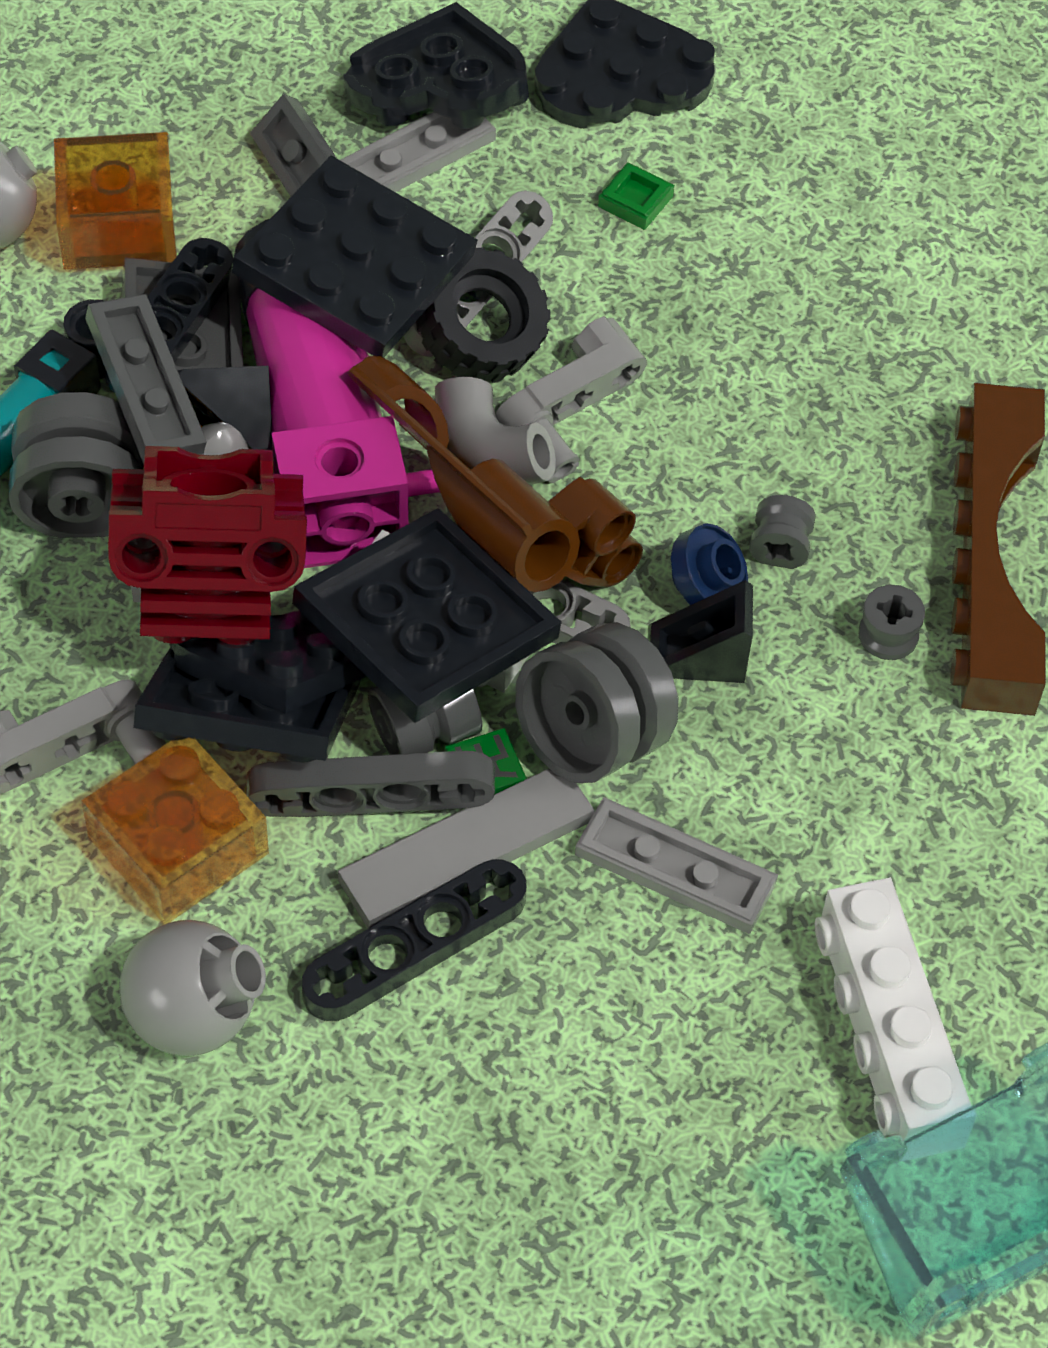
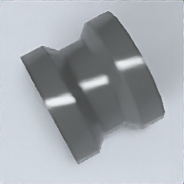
(782, 531)
(891, 637)

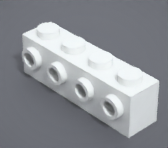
(890, 1008)

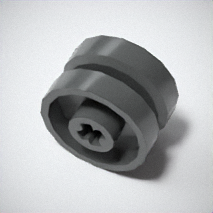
(66, 462)
(596, 702)

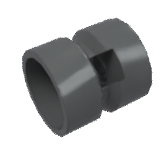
(448, 724)

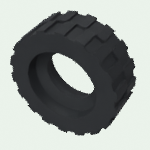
(520, 296)

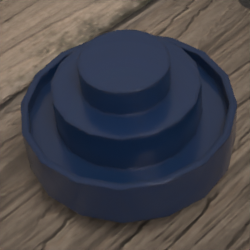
(706, 562)

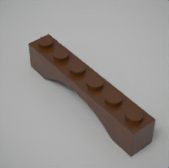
(1001, 643)

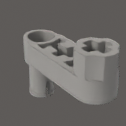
(603, 366)
(72, 732)

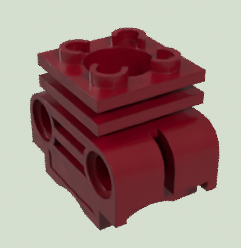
(206, 541)

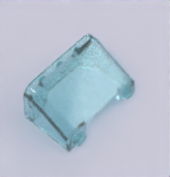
(959, 1204)

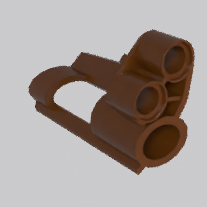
(535, 540)

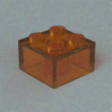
(114, 199)
(176, 827)

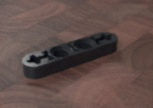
(180, 278)
(409, 933)

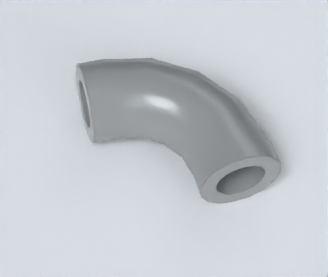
(479, 436)

